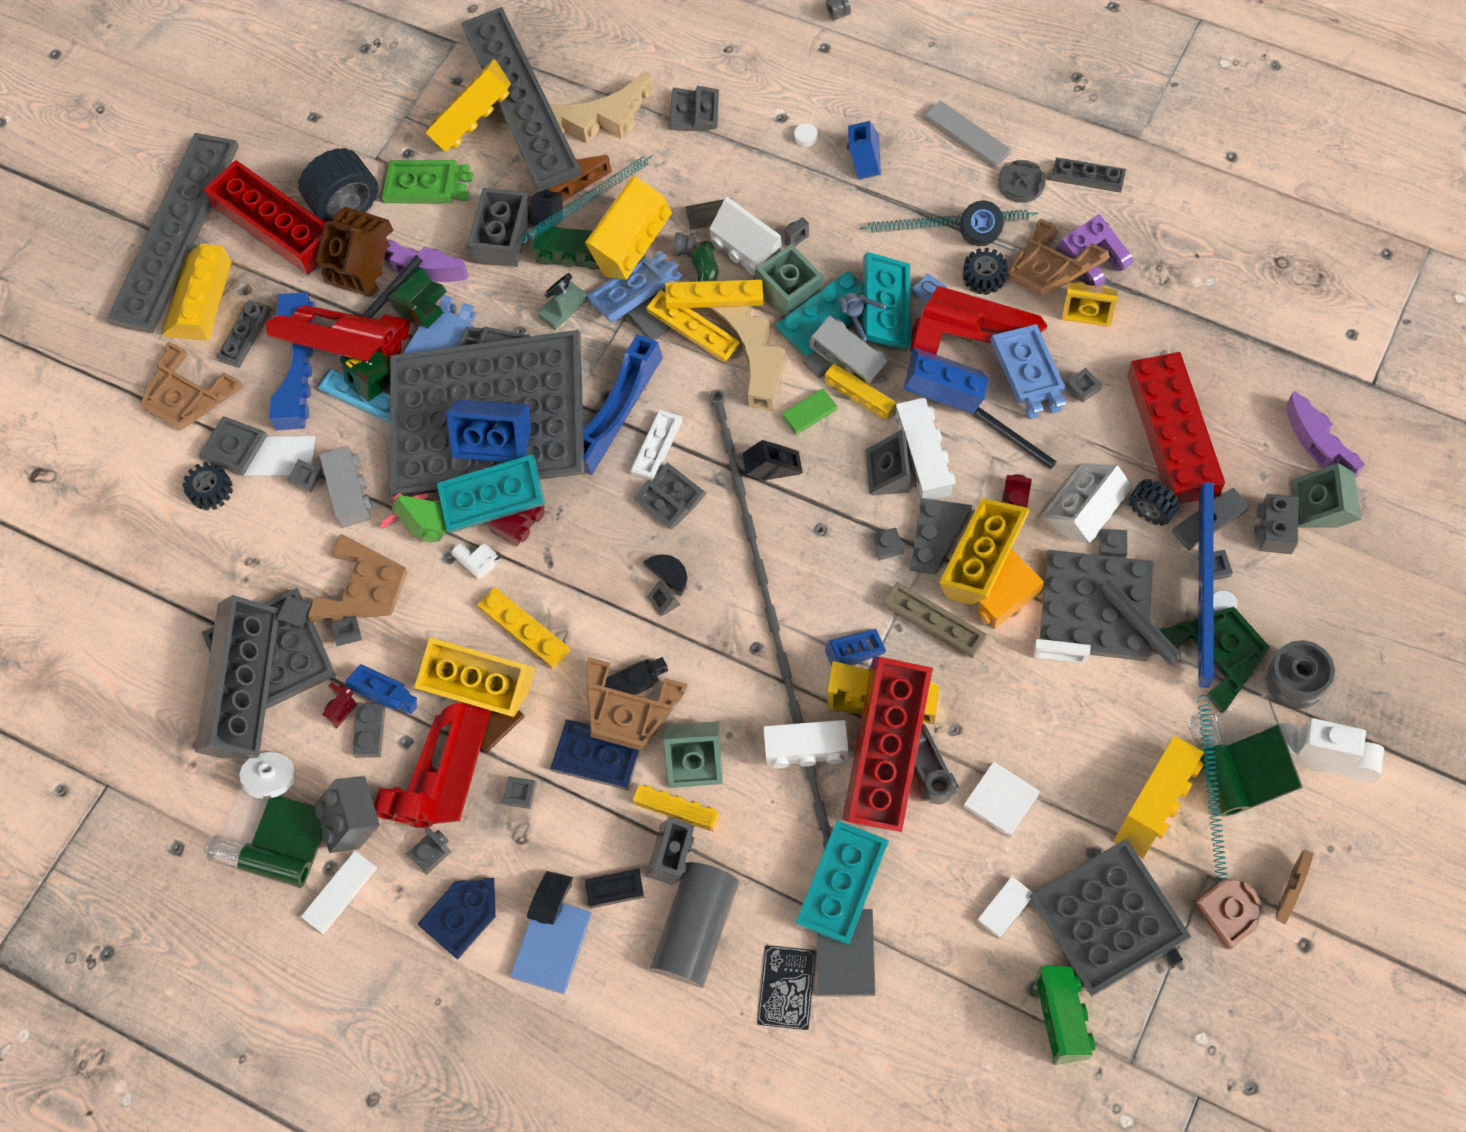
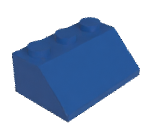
(945, 380)
(488, 430)

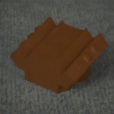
(354, 250)

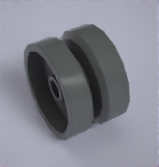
(1300, 674)

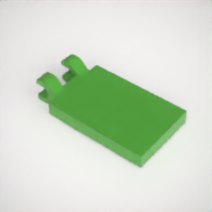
(426, 181)

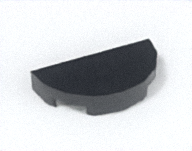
(669, 570)

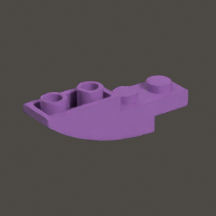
(436, 264)
(1313, 432)

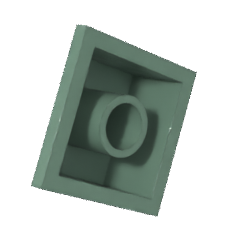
(1327, 498)
(693, 754)

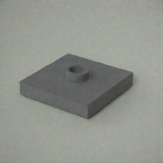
(233, 445)

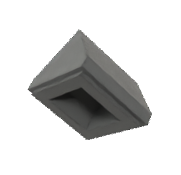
(663, 598)

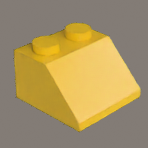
(1089, 304)

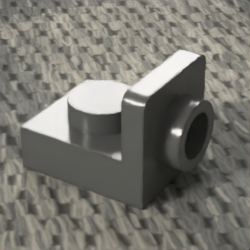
(430, 850)

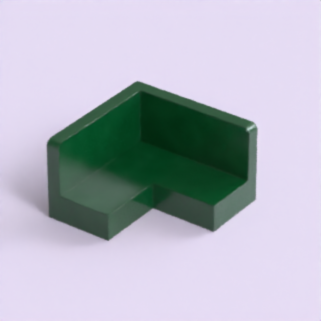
(417, 299)

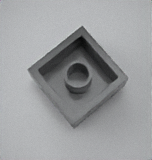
(346, 814)

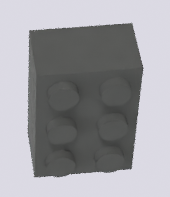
(499, 227)

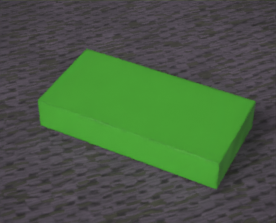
(809, 411)

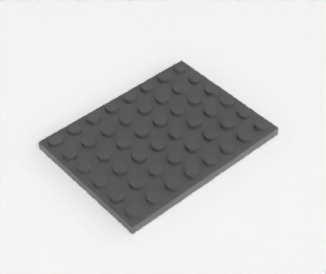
(523, 370)

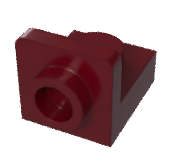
(1017, 490)
(340, 707)

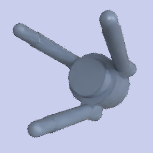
(854, 306)

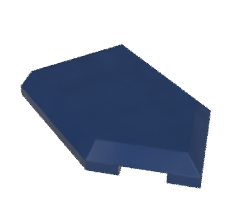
(461, 915)

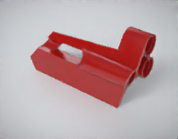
(963, 316)
(349, 336)
(439, 794)

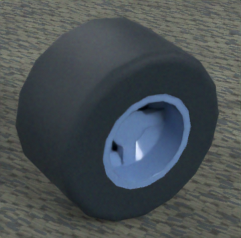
(983, 215)

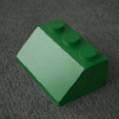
(1064, 1014)

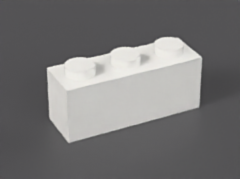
(806, 743)

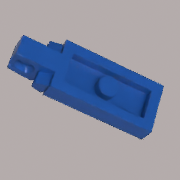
(381, 689)

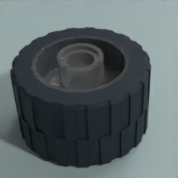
(337, 181)

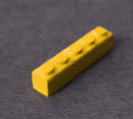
(860, 392)
(676, 807)

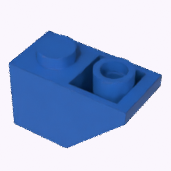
(865, 149)

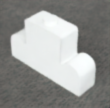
(1334, 750)

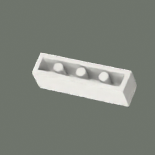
(924, 449)

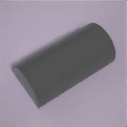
(695, 924)

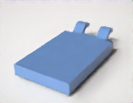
(621, 296)
(445, 331)
(1029, 369)

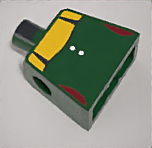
(368, 377)

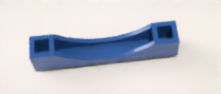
(636, 370)
(289, 402)

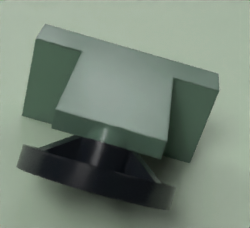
(566, 301)

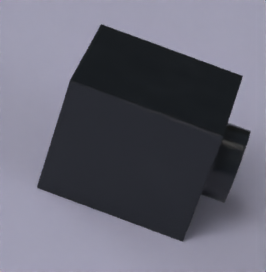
(545, 205)

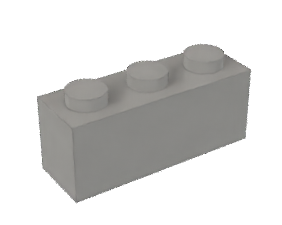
(847, 351)
(346, 486)

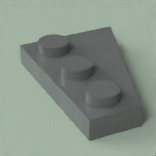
(936, 530)

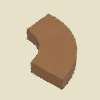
(1294, 886)

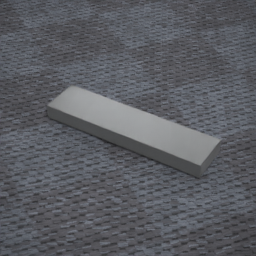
(967, 134)

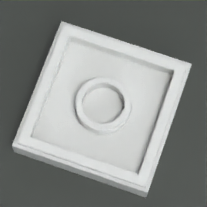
(1001, 799)

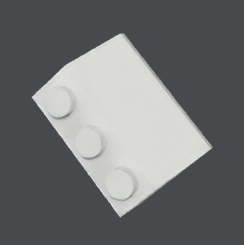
(743, 236)
(1087, 501)

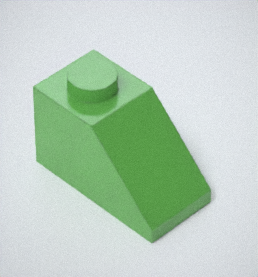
(421, 517)

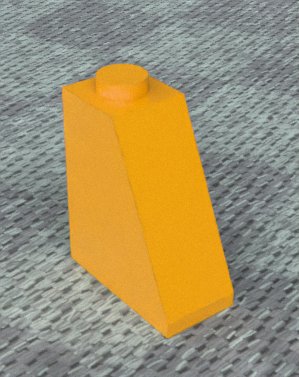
(1011, 591)

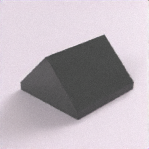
(888, 465)

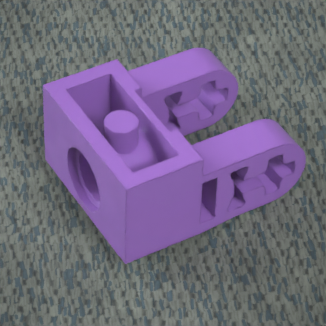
(1100, 234)

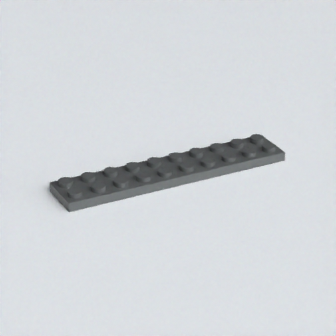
(526, 105)
(171, 235)

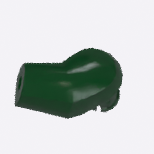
(705, 262)

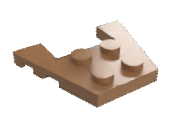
(1046, 269)
(177, 398)
(371, 588)
(624, 716)

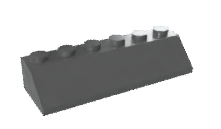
(237, 679)

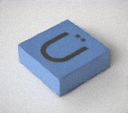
(926, 288)

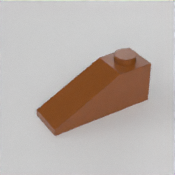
(592, 170)

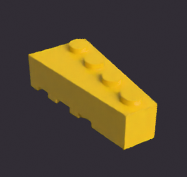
(849, 688)
(1160, 796)

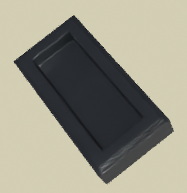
(614, 888)

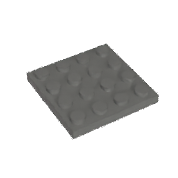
(1081, 614)
(297, 657)
(1110, 917)

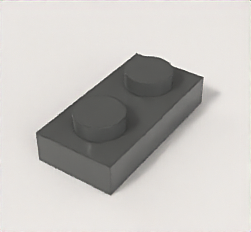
(368, 730)

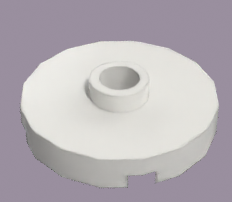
(267, 775)

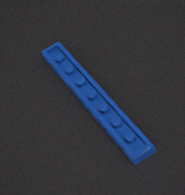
(1205, 584)

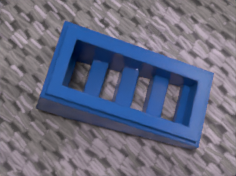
(834, 646)

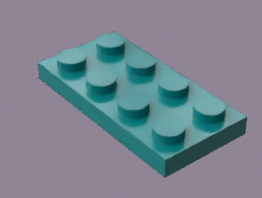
(887, 283)
(806, 319)
(491, 493)
(842, 883)

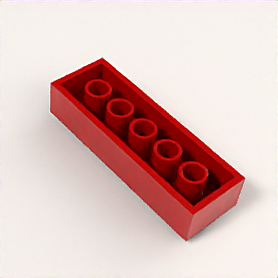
(267, 215)
(1175, 426)
(887, 744)

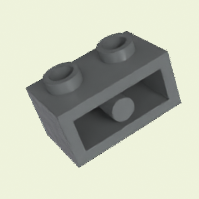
(1278, 523)
(670, 851)

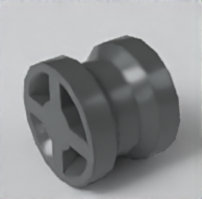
(837, 8)
(684, 244)

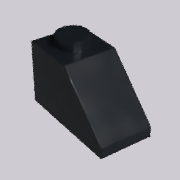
(771, 461)

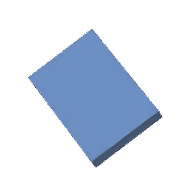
(551, 950)

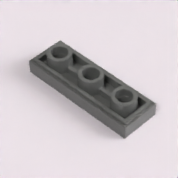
(1088, 174)
(243, 333)
(1226, 509)

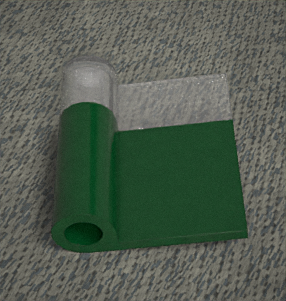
(1248, 754)
(268, 838)

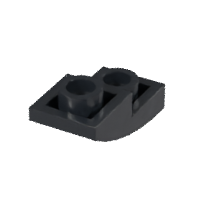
(549, 897)

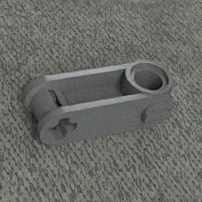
(931, 769)

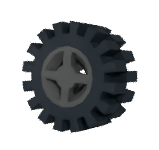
(981, 263)
(207, 476)
(1154, 502)

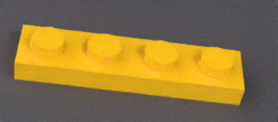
(714, 294)
(694, 328)
(524, 628)

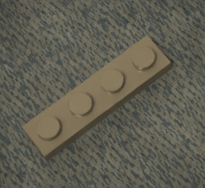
(934, 619)

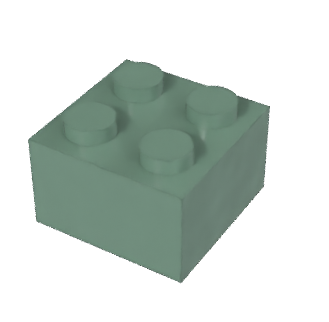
(788, 280)

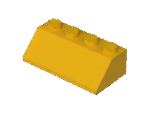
(469, 106)
(628, 229)
(198, 293)
(982, 551)
(474, 677)

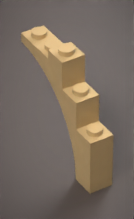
(610, 113)
(764, 361)

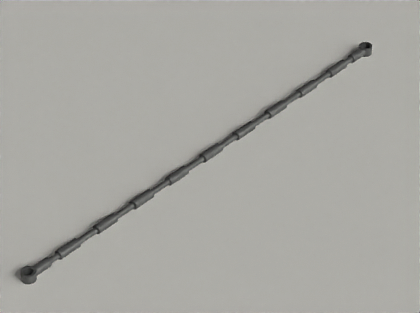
(772, 620)

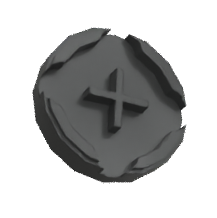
(1022, 181)

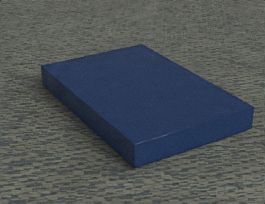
(593, 758)

